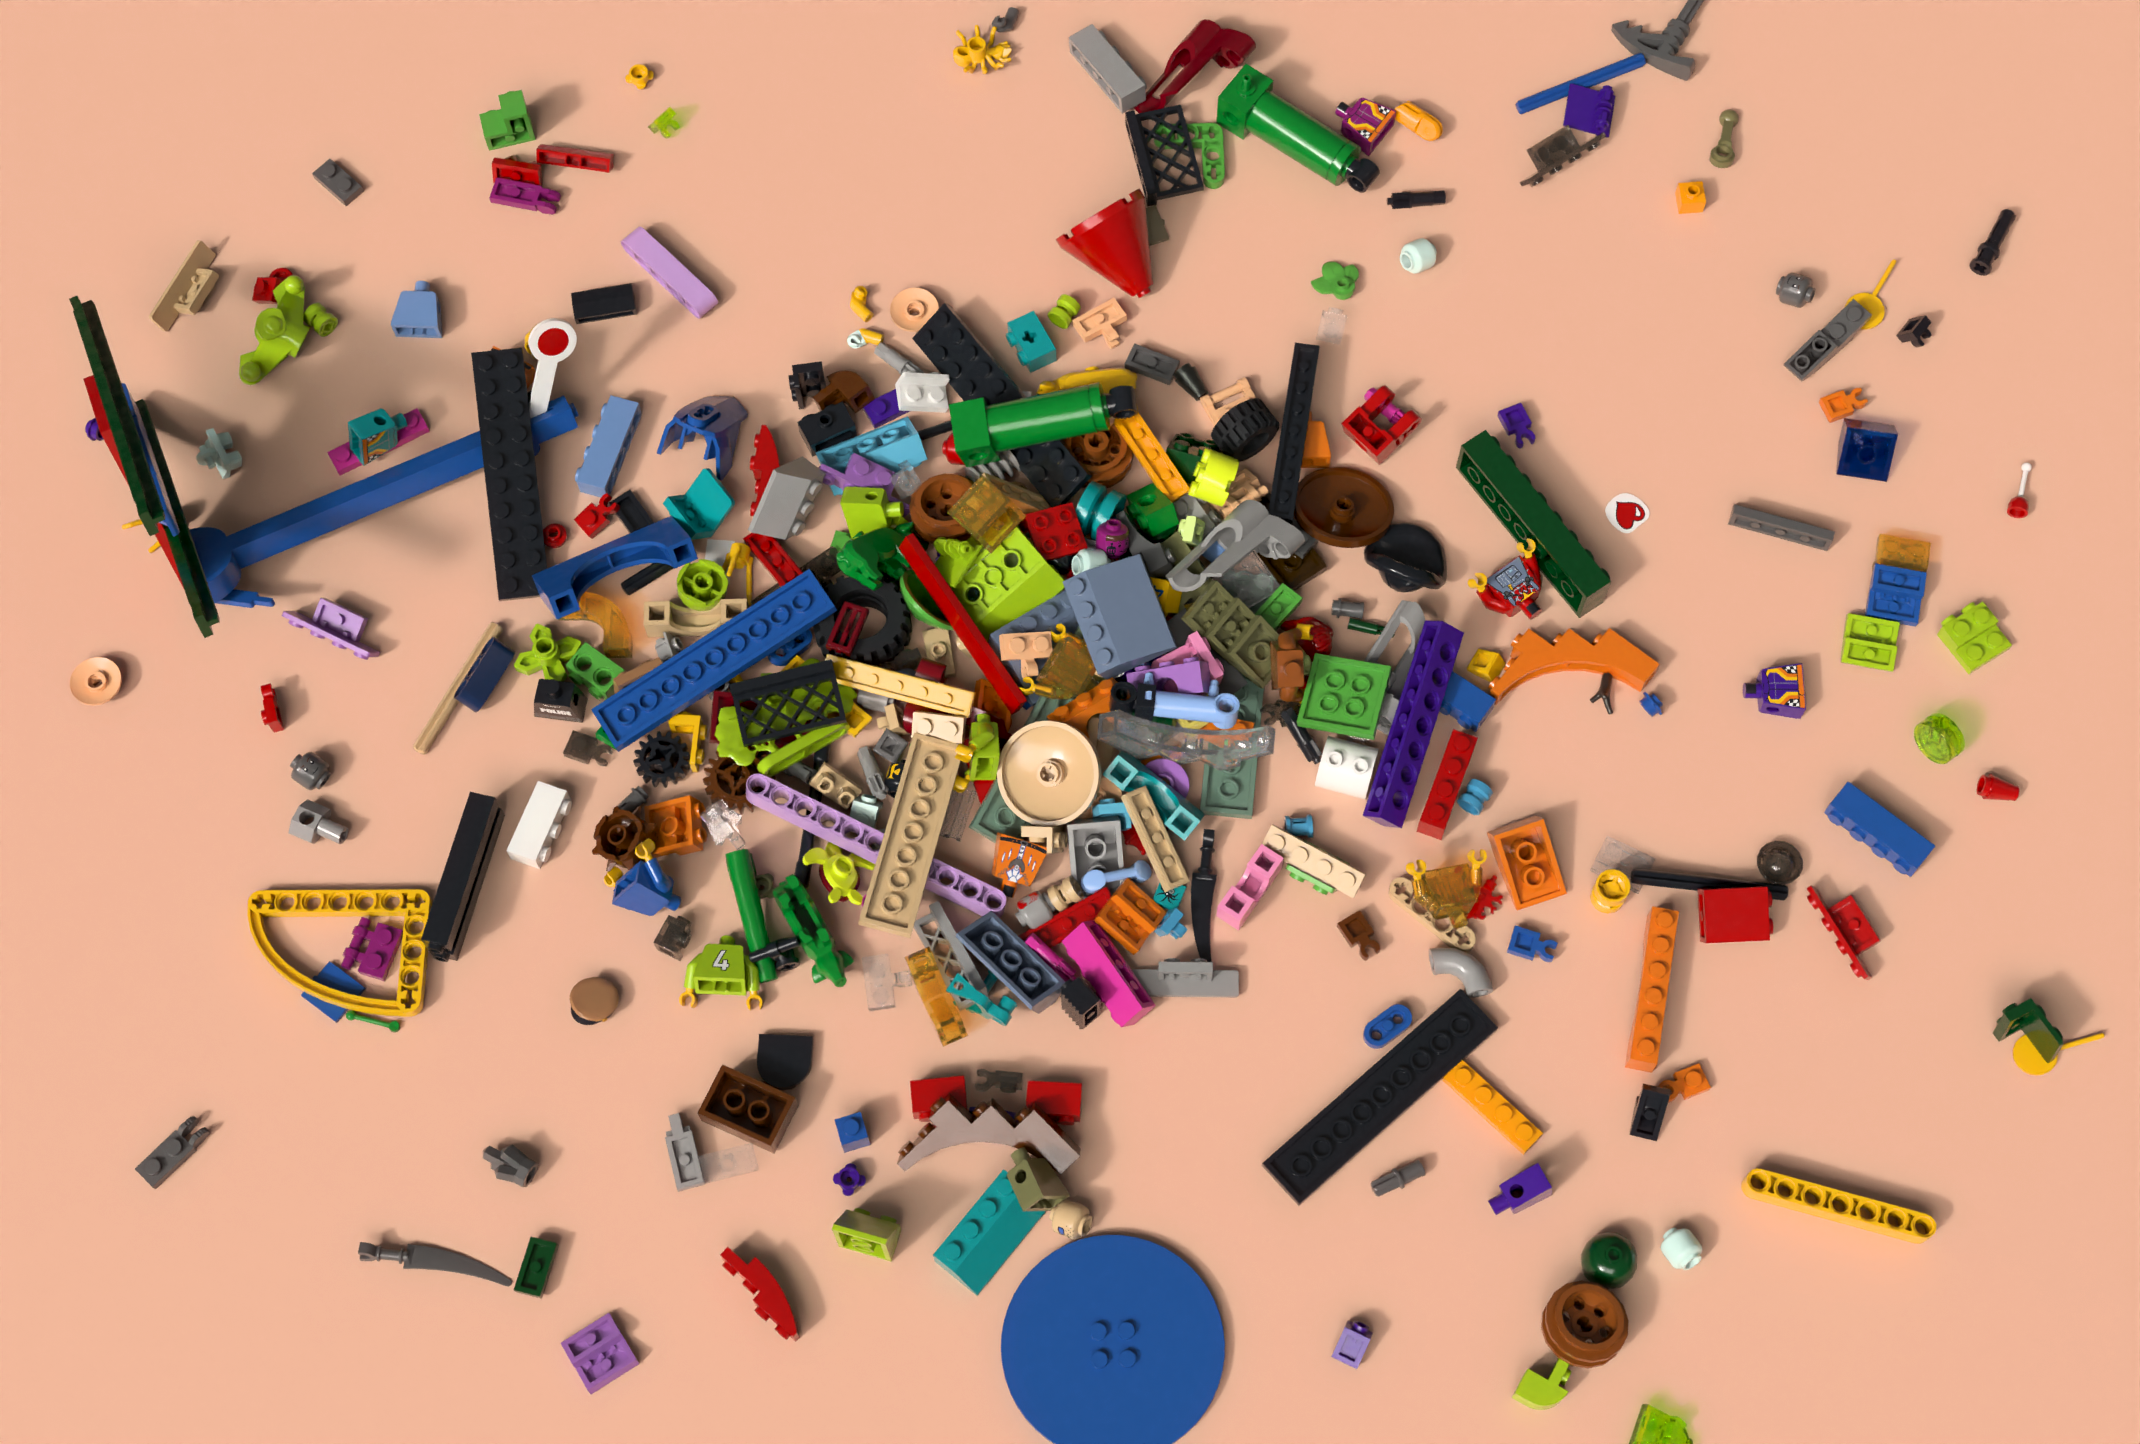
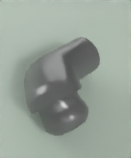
(1006, 23)

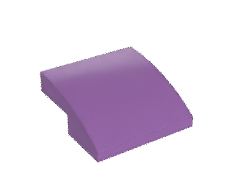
(599, 1353)

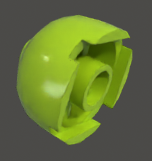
(702, 585)

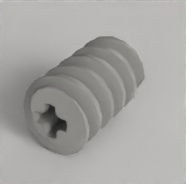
(995, 469)

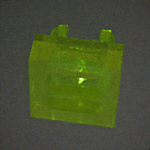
(663, 121)

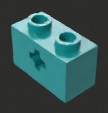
(1031, 342)

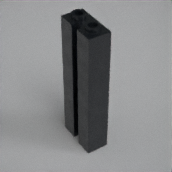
(463, 877)

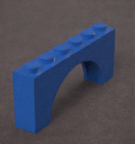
(656, 543)

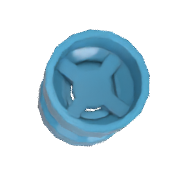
(1475, 796)

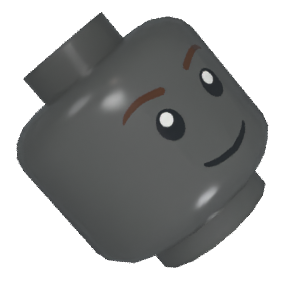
(1795, 290)
(310, 771)

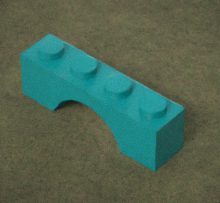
(1172, 807)

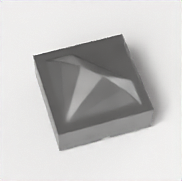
(890, 746)

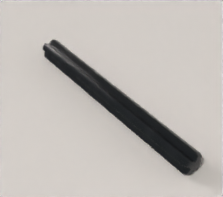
(1692, 882)

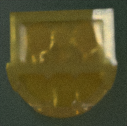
(1902, 553)

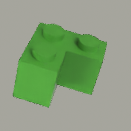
(509, 124)

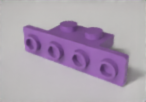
(862, 473)
(336, 624)

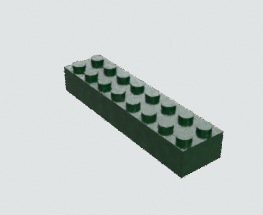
(1528, 516)

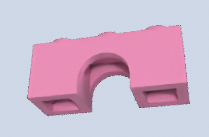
(1255, 881)

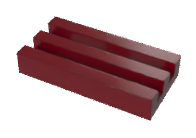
(856, 633)

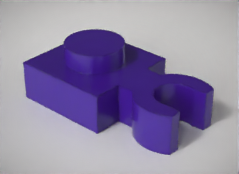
(1516, 421)

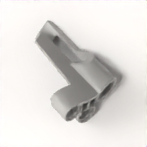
(1240, 533)
(1413, 617)

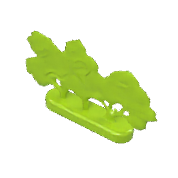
(730, 737)

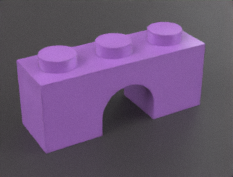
(1190, 677)

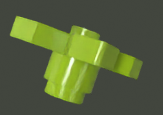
(547, 654)

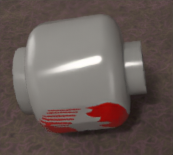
(1034, 910)

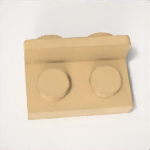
(1053, 835)

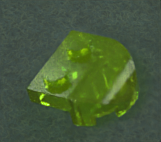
(1658, 1428)

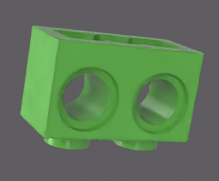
(600, 669)

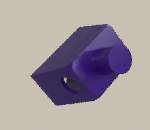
(1530, 1182)

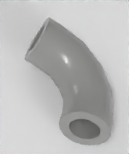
(1462, 966)

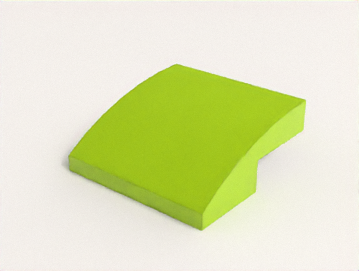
(1869, 642)

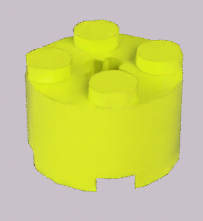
(1213, 477)

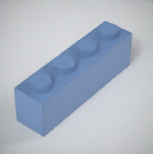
(609, 446)

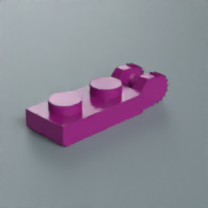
(524, 196)

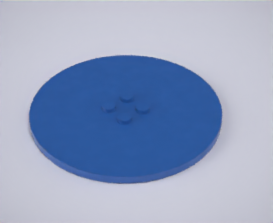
(1112, 1344)

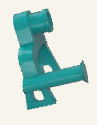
(983, 1005)

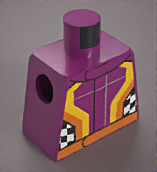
(1365, 123)

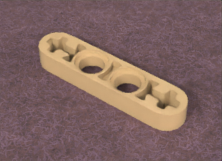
(1427, 919)

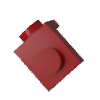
(264, 290)

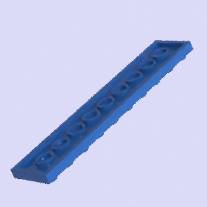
(713, 660)

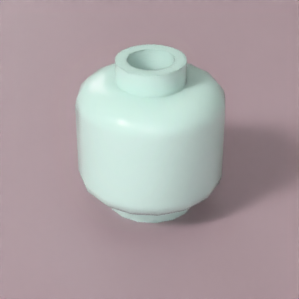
(1418, 256)
(1088, 559)
(1681, 1248)

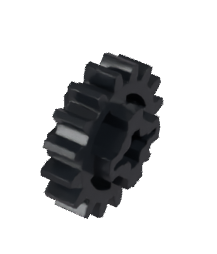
(652, 765)

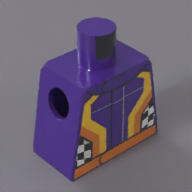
(1779, 691)

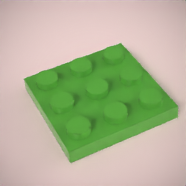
(1344, 696)

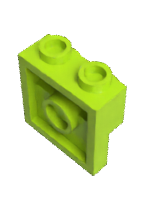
(1973, 636)

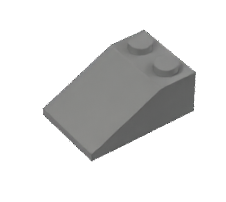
(1093, 846)

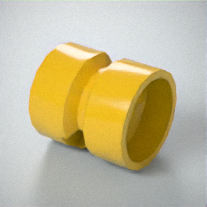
(1610, 891)

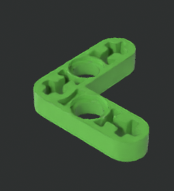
(1207, 145)

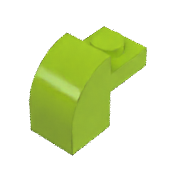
(1540, 1392)

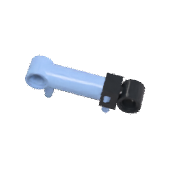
(1150, 702)

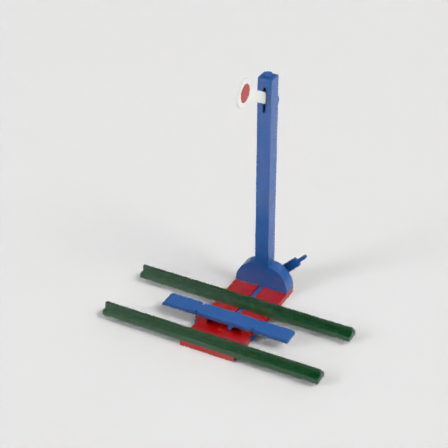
(212, 562)

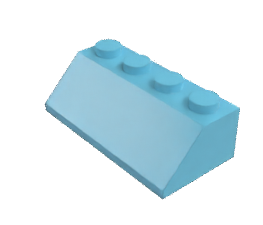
(899, 444)

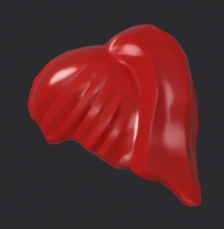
(1321, 633)

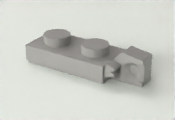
(683, 1155)

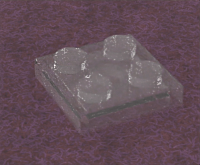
(1249, 580)

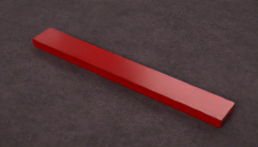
(962, 623)

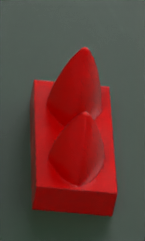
(515, 170)

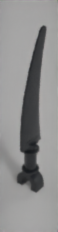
(1202, 895)

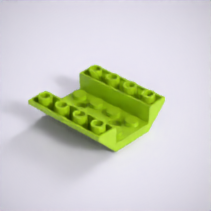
(1005, 590)

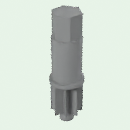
(895, 359)
(874, 777)

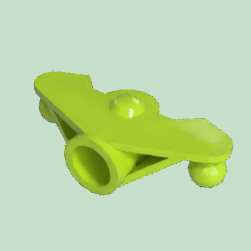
(277, 331)

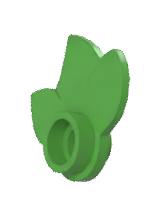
(1336, 280)

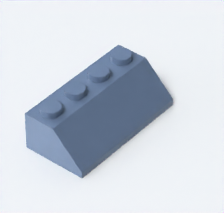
(1012, 961)

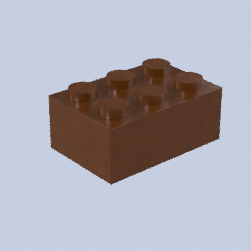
(748, 1109)

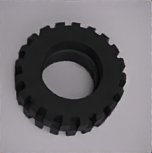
(888, 600)

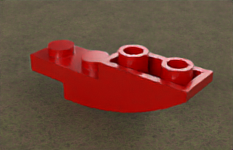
(763, 463)
(770, 1298)

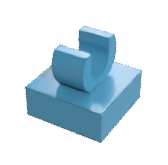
(1171, 925)

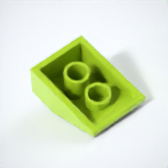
(867, 1234)

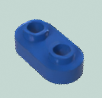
(791, 649)
(1386, 1027)

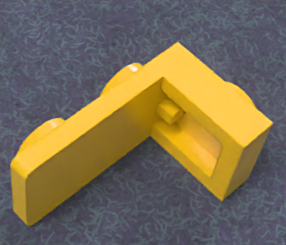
(691, 724)

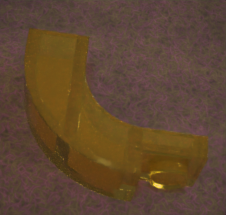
(602, 611)
(934, 997)

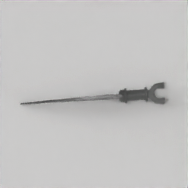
(432, 1259)

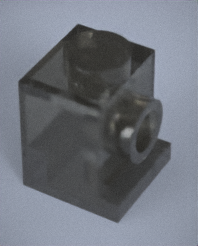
(673, 936)

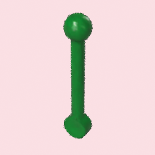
(393, 1026)

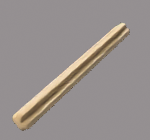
(448, 702)

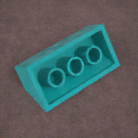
(986, 1236)

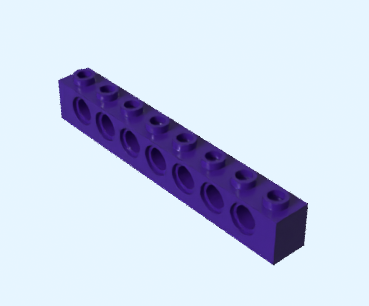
(1413, 724)

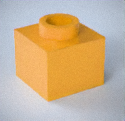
(1690, 197)

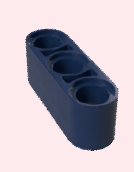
(484, 674)

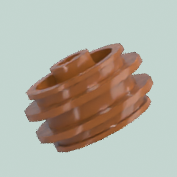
(1118, 464)
(935, 522)
(1568, 1340)

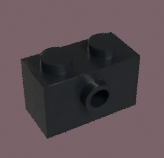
(827, 428)

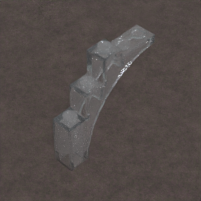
(1184, 745)

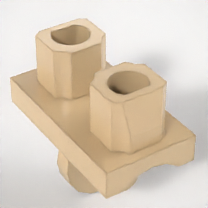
(835, 786)

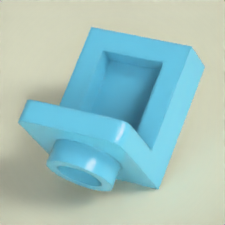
(1109, 808)

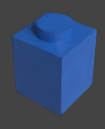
(852, 1132)

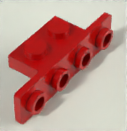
(1849, 926)

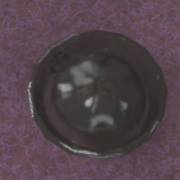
(1779, 862)

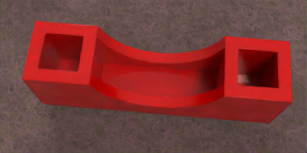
(1447, 784)

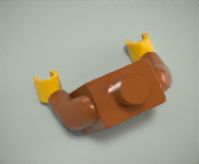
(1287, 663)

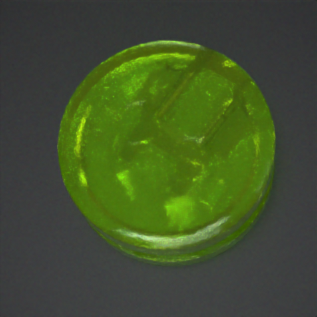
(1939, 738)

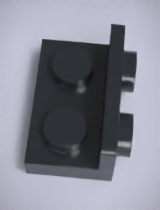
(806, 381)

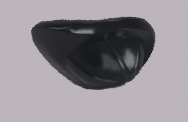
(1408, 558)

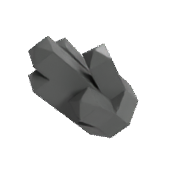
(511, 1165)

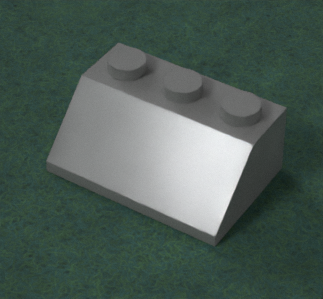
(787, 499)

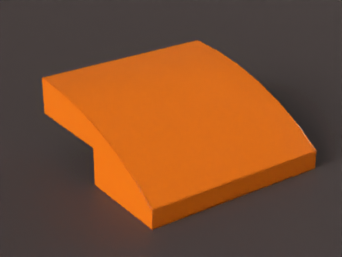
(1130, 916)

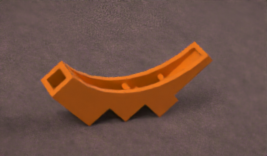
(1570, 652)

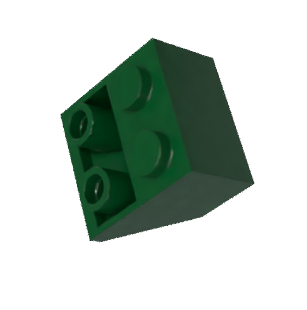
(1186, 452)

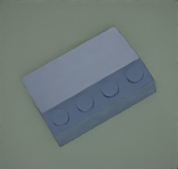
(1119, 615)
(1040, 619)

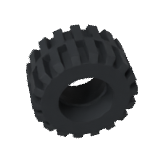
(1245, 429)

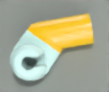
(864, 336)

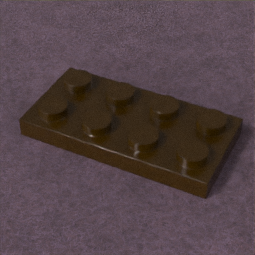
(1293, 570)

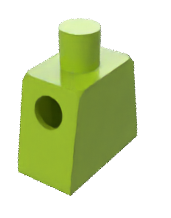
(868, 509)

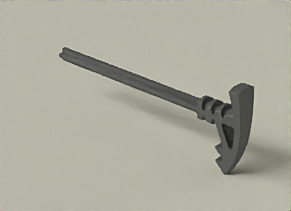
(1665, 44)

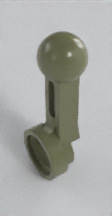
(1728, 120)

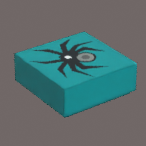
(1169, 899)

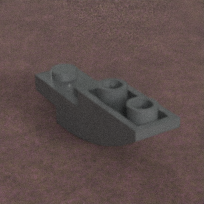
(1828, 341)

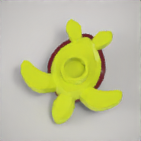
(838, 872)

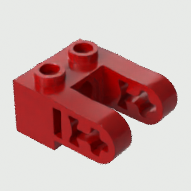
(1368, 436)

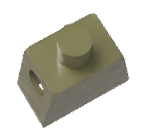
(1035, 1182)

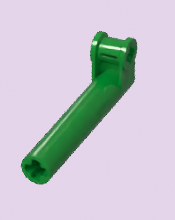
(742, 875)

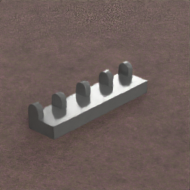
(1781, 527)

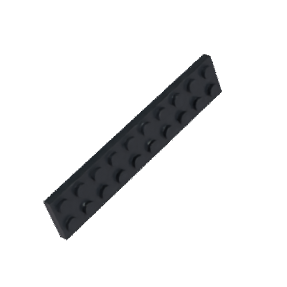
(975, 375)
(509, 471)
(1379, 1097)

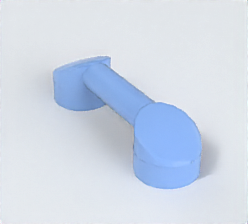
(1096, 879)

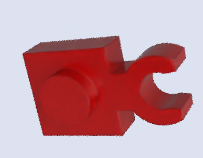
(594, 518)
(271, 713)

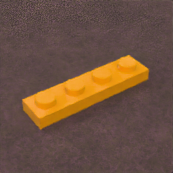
(1152, 457)
(1492, 1107)

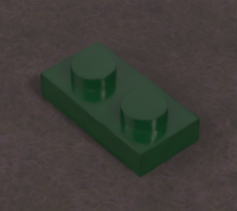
(536, 1267)

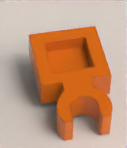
(1838, 405)
(1688, 1082)

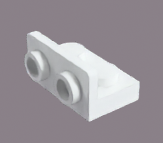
(922, 392)

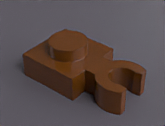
(1357, 931)

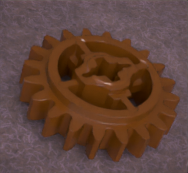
(720, 772)

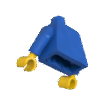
(644, 886)

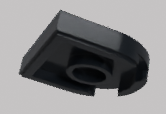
(784, 1059)

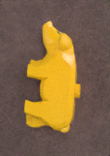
(1108, 378)

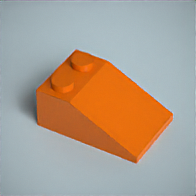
(1527, 862)

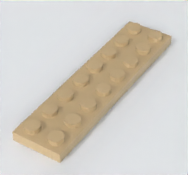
(911, 836)

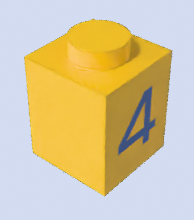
(1167, 595)

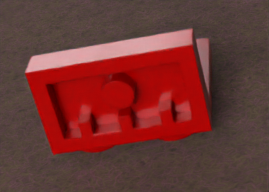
(1055, 531)

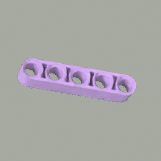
(669, 272)

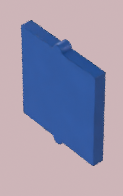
(336, 979)

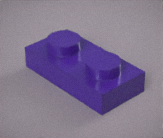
(883, 409)

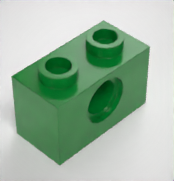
(1151, 509)

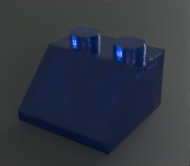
(1866, 449)

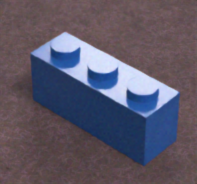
(1466, 703)

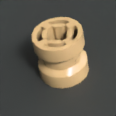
(1065, 893)

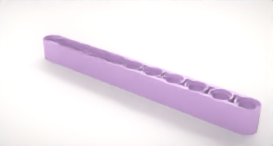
(866, 835)

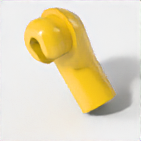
(858, 303)

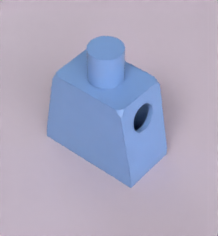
(418, 313)

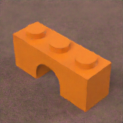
(1085, 706)

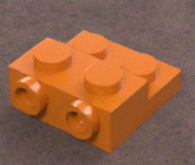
(677, 826)

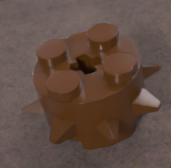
(619, 835)

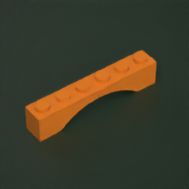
(1653, 989)

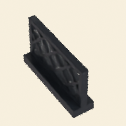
(1142, 152)
(782, 682)

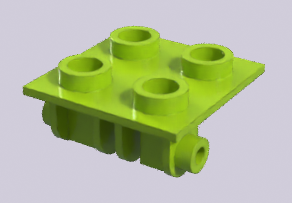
(955, 558)

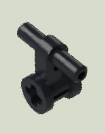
(780, 951)

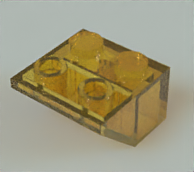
(986, 514)

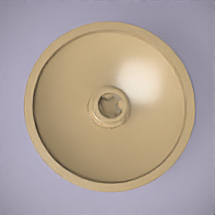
(1049, 773)

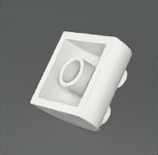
(1346, 767)

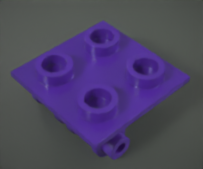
(1589, 109)

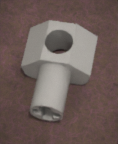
(319, 827)

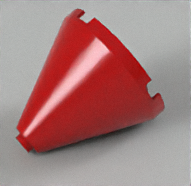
(1115, 244)

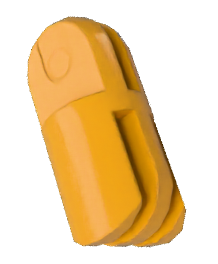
(1419, 121)

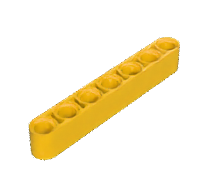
(1851, 1203)

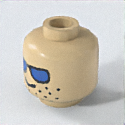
(1071, 1219)

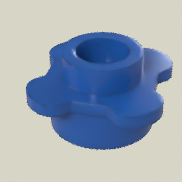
(1651, 704)

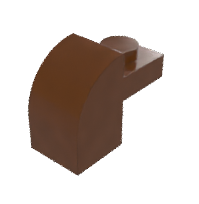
(845, 387)

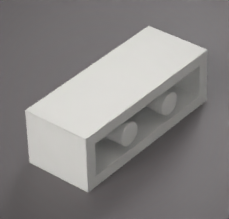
(539, 825)

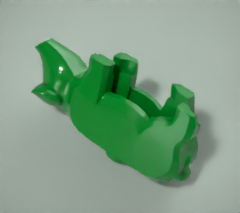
(875, 552)
(812, 931)

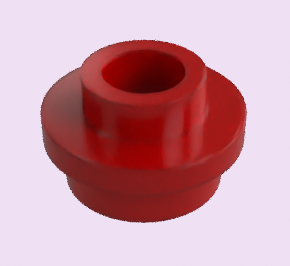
(559, 540)

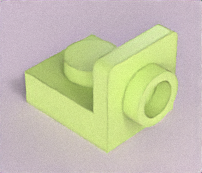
(1192, 530)

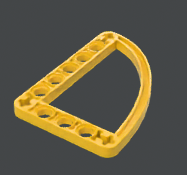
(352, 909)

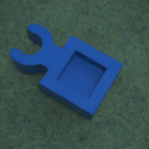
(1526, 944)

